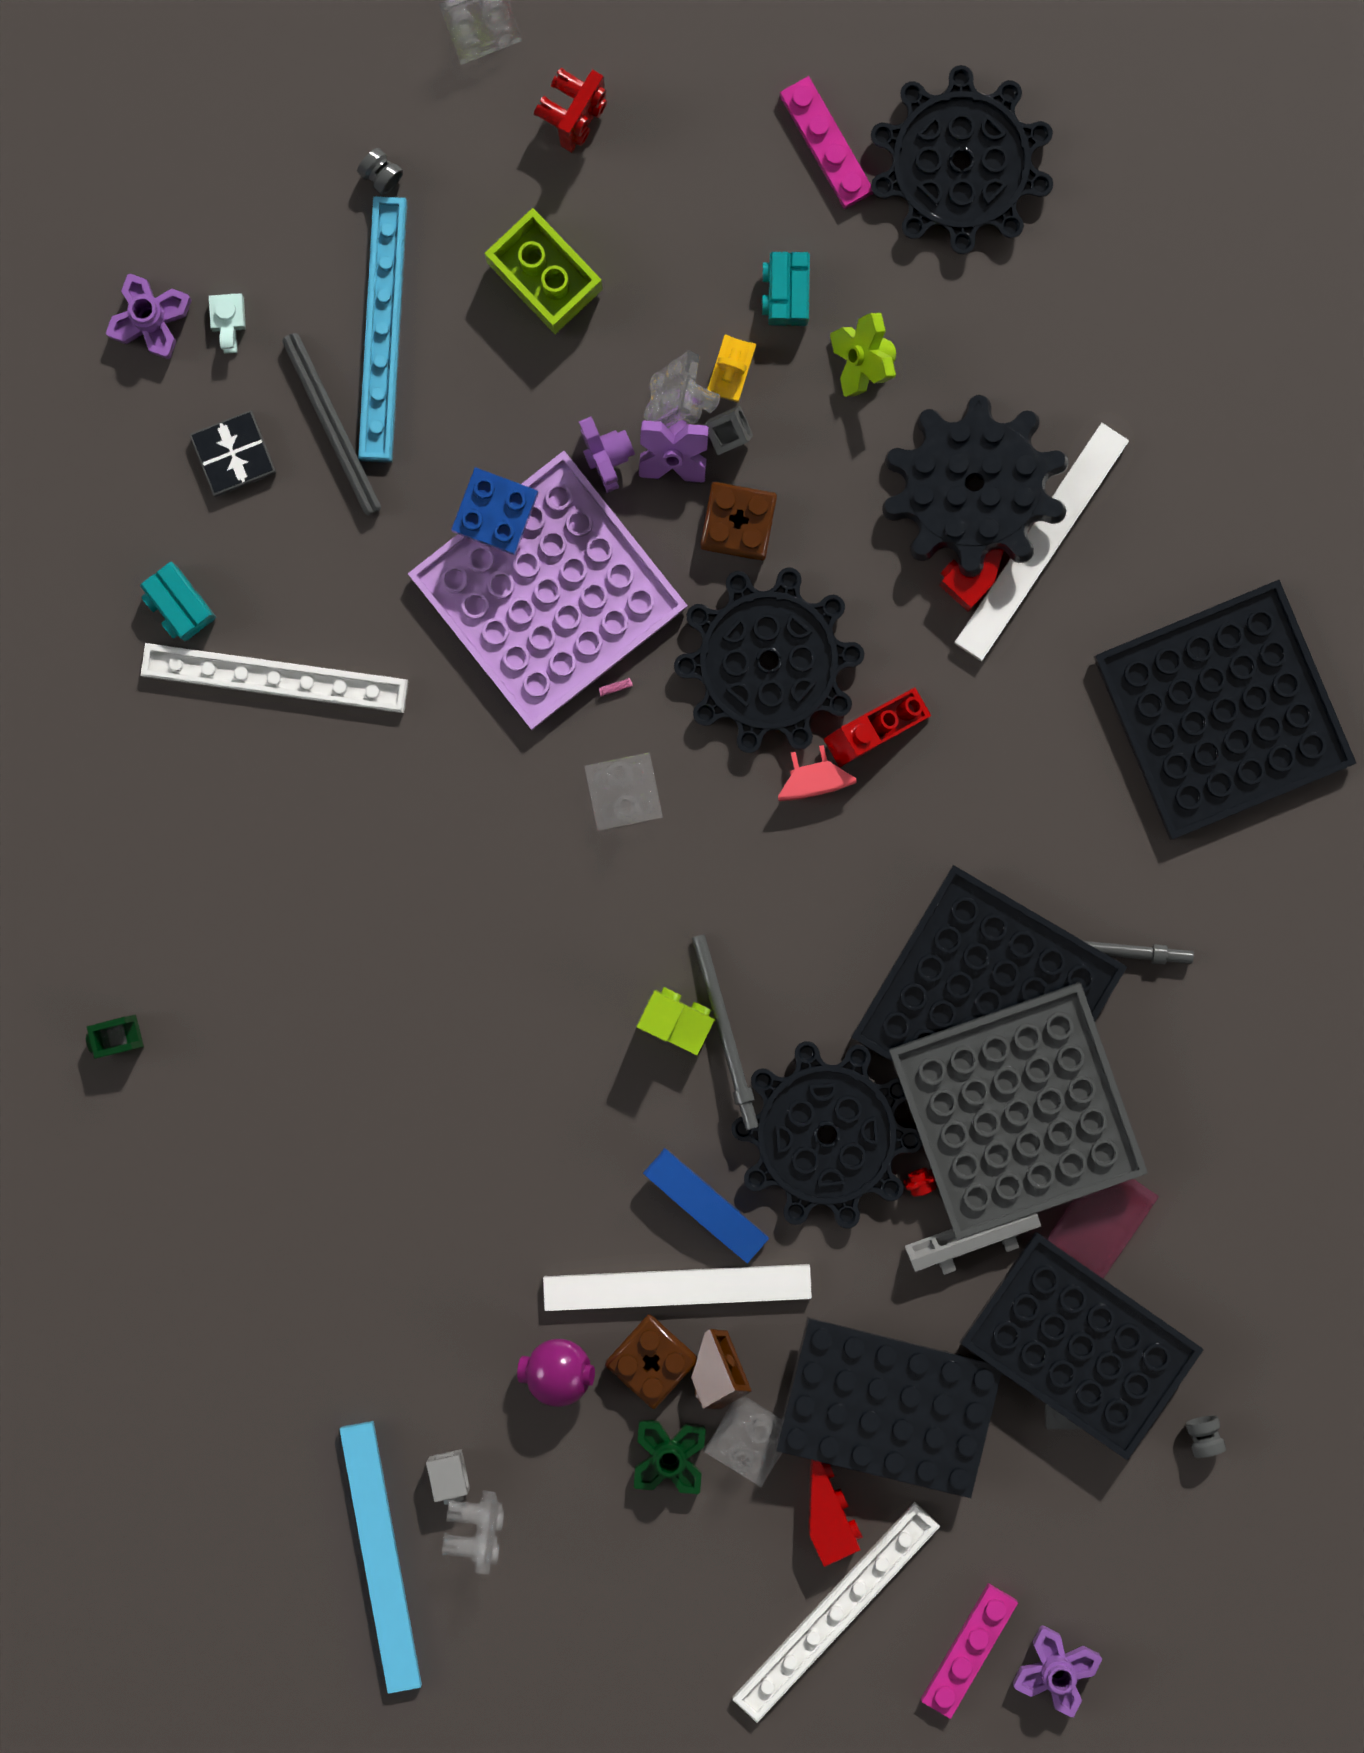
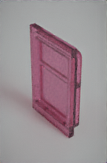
(1102, 1224)

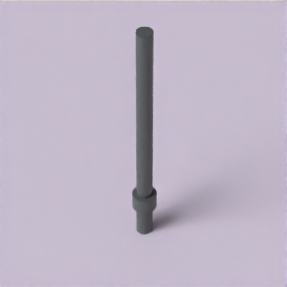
(1157, 953)
(742, 1095)

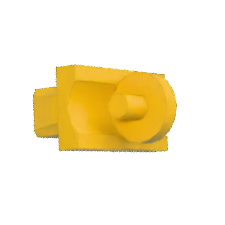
(731, 368)

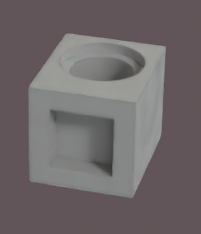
(448, 1476)

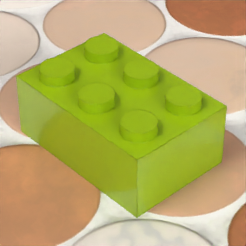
(543, 271)

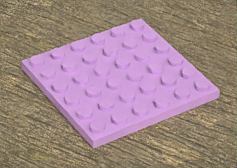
(561, 605)

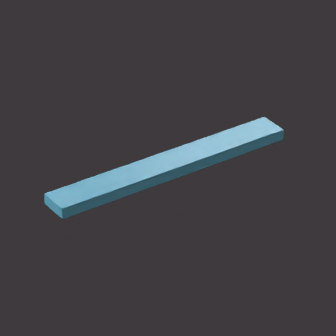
(382, 329)
(380, 1557)

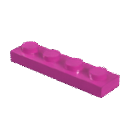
(826, 142)
(969, 1651)

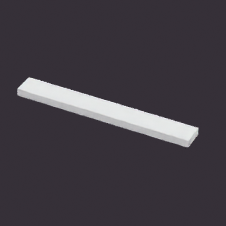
(1018, 578)
(274, 678)
(677, 1287)
(835, 1612)

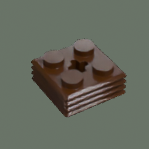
(727, 502)
(653, 1383)

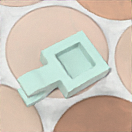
(227, 316)

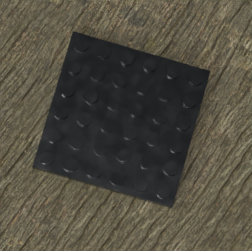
(1224, 709)
(975, 958)

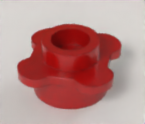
(920, 1182)

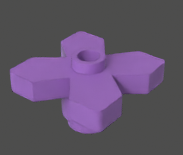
(163, 309)
(673, 448)
(605, 452)
(1040, 1676)

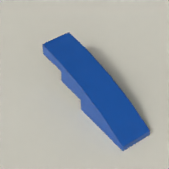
(706, 1205)

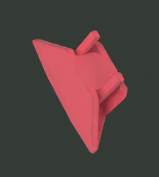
(814, 779)

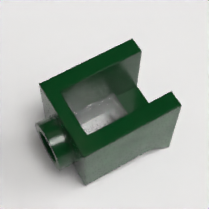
(114, 1036)

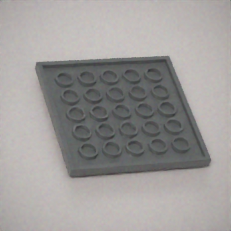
(1018, 1111)

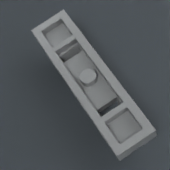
(944, 1245)

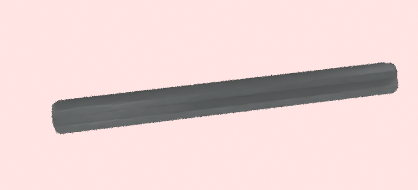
(331, 423)

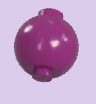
(556, 1372)

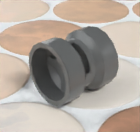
(380, 171)
(1205, 1436)

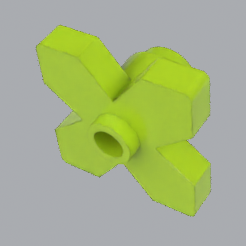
(866, 354)

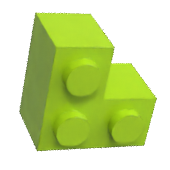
(676, 1021)

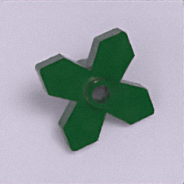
(680, 1470)

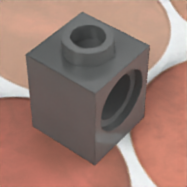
(729, 430)

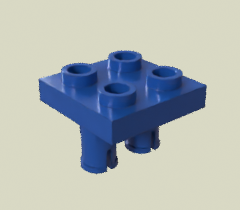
(495, 511)

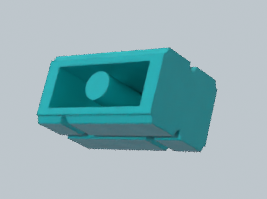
(788, 288)
(177, 601)

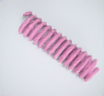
(617, 686)

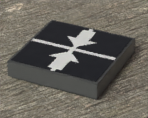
(233, 453)

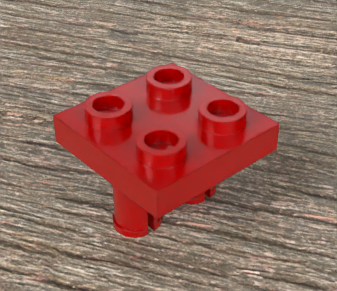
(587, 103)

